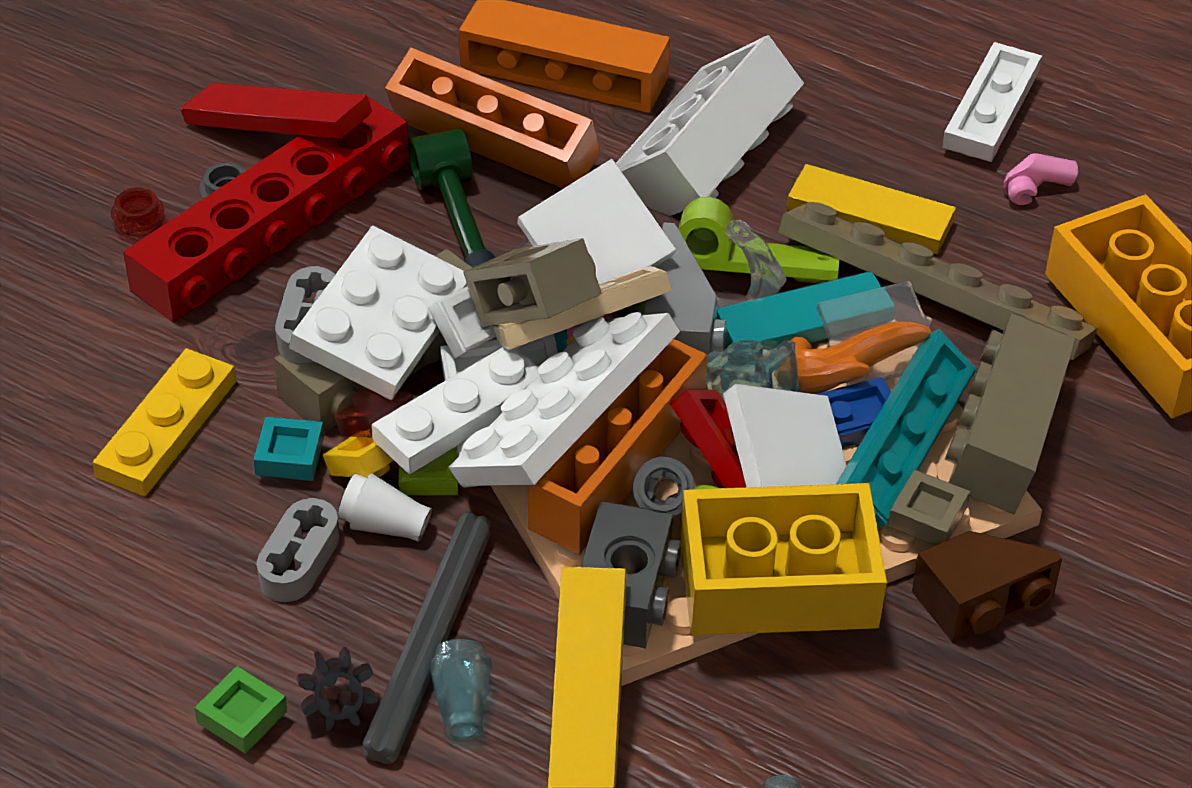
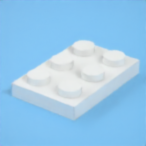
(376, 314)

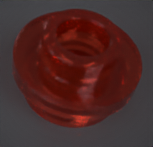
(137, 212)

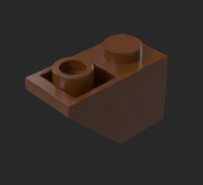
(983, 580)

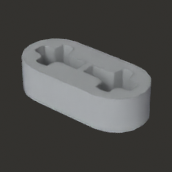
(294, 306)
(308, 553)

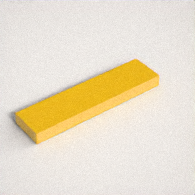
(588, 678)

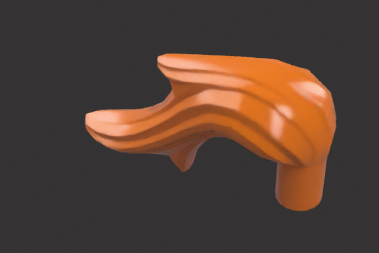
(851, 359)

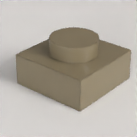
(928, 508)

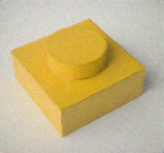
(358, 457)

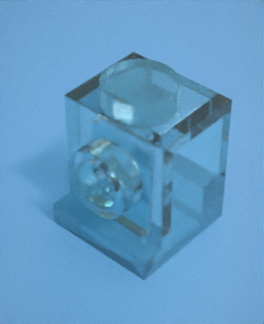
(753, 365)

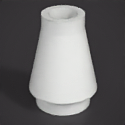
(382, 509)

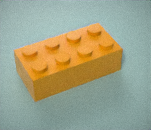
(1134, 283)

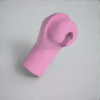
(1033, 171)

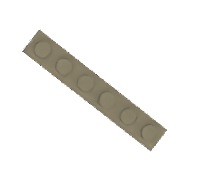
(951, 285)

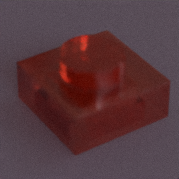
(367, 409)

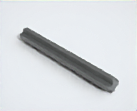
(430, 629)

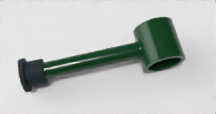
(444, 162)

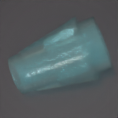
(461, 686)

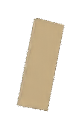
(615, 295)

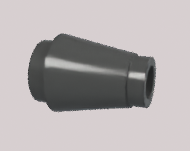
(655, 472)

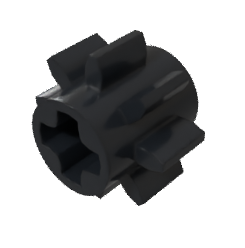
(347, 701)

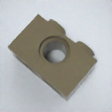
(533, 282)

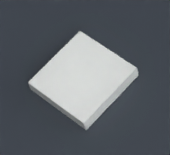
(607, 216)
(784, 437)

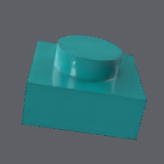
(289, 448)

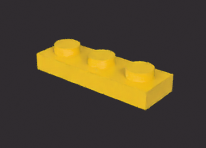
(164, 422)

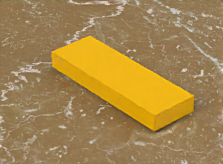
(897, 213)

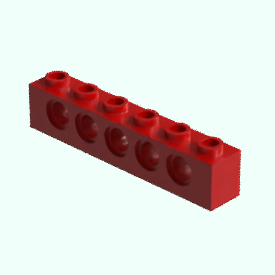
(262, 212)

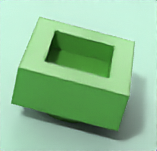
(241, 709)

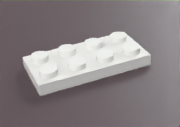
(563, 400)

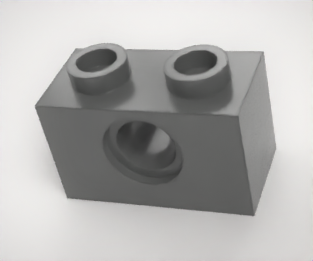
(644, 547)

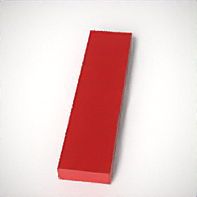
(277, 110)

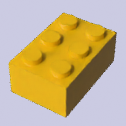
(781, 559)

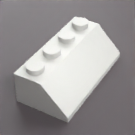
(710, 127)

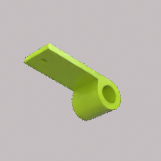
(704, 232)

